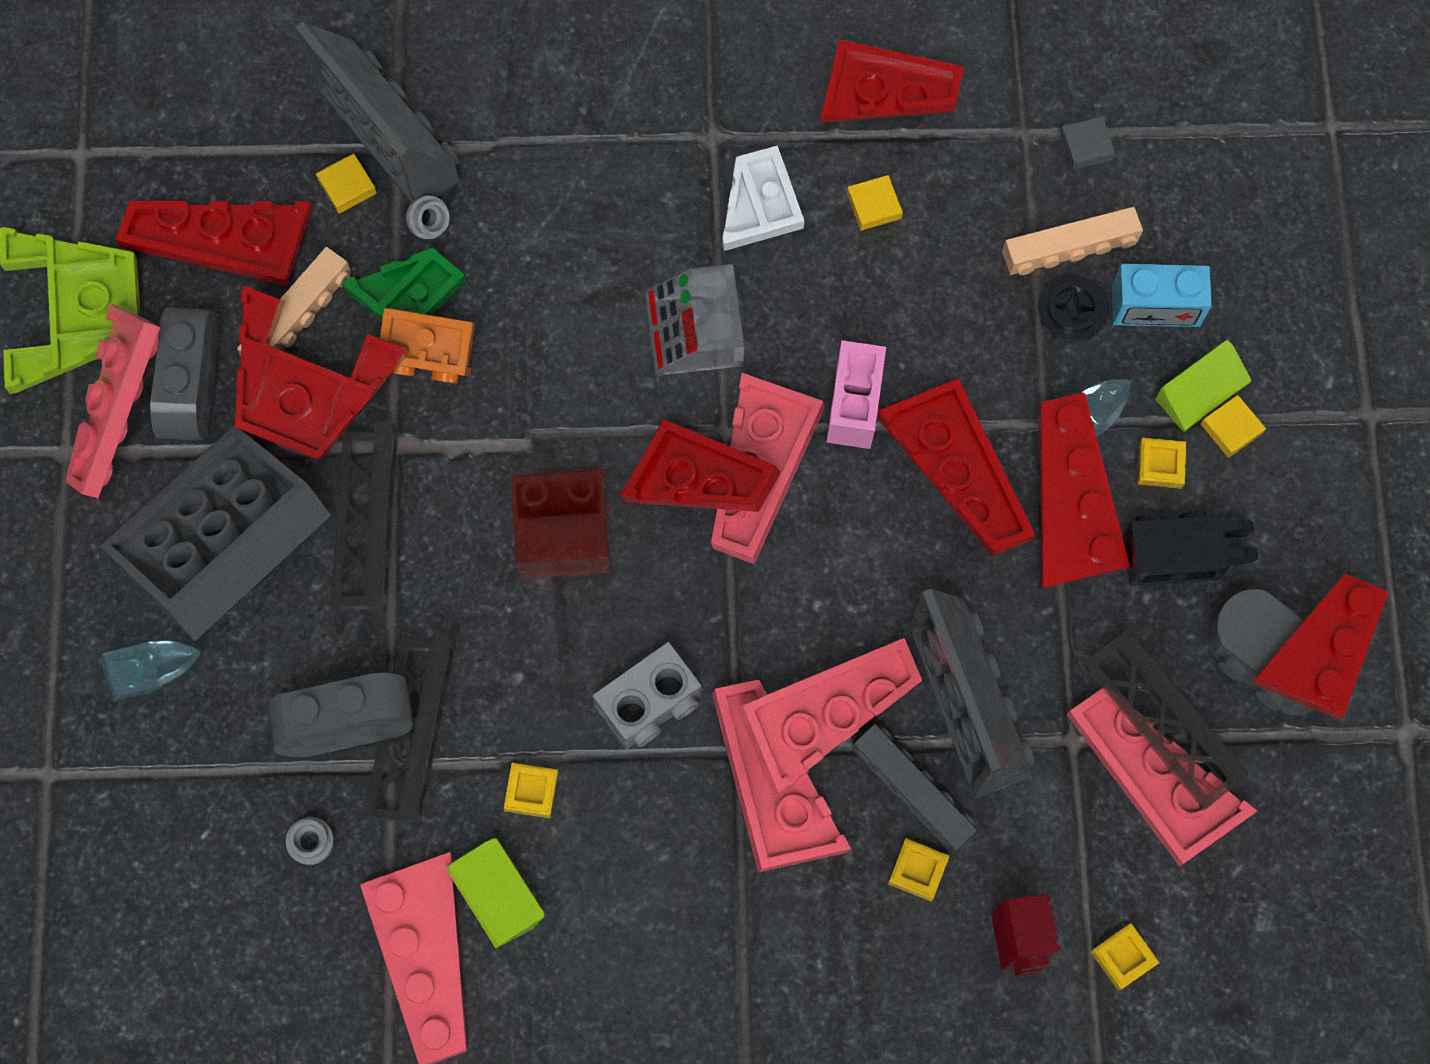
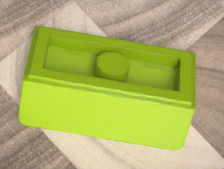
(1204, 386)
(496, 893)

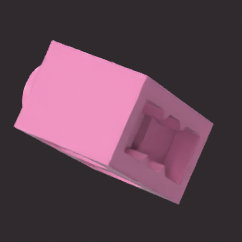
(856, 394)

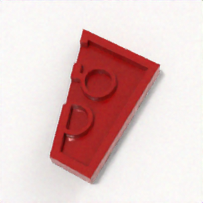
(887, 83)
(698, 473)
(1328, 649)

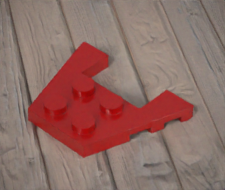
(295, 398)

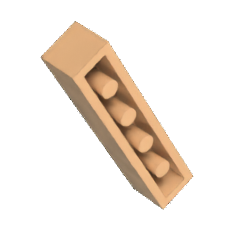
(1072, 241)
(307, 296)

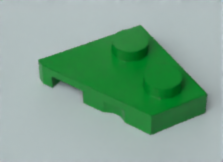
(410, 285)

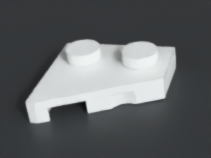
(760, 200)

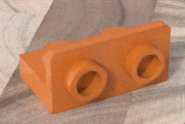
(432, 343)

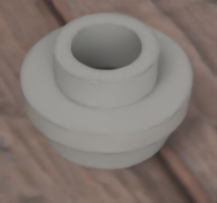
(438, 219)
(299, 831)

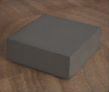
(1087, 143)

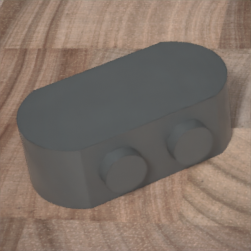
(185, 373)
(1248, 636)
(340, 715)

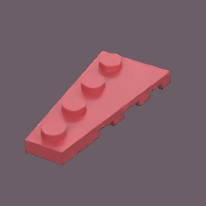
(111, 398)
(776, 428)
(813, 716)
(1152, 786)
(780, 826)
(420, 946)

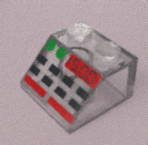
(695, 321)

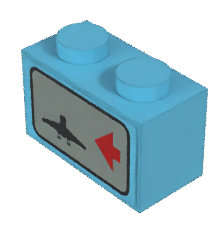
(1161, 295)

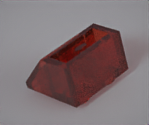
(559, 524)

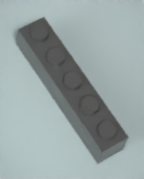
(915, 788)

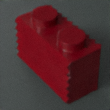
(1025, 934)

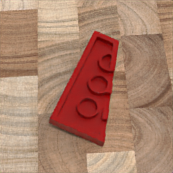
(236, 239)
(959, 461)
(1078, 514)

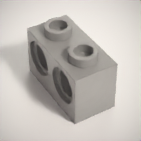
(639, 688)

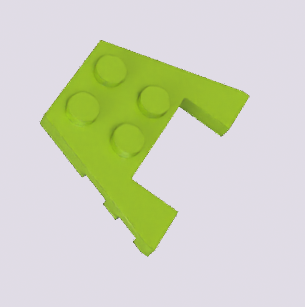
(80, 287)

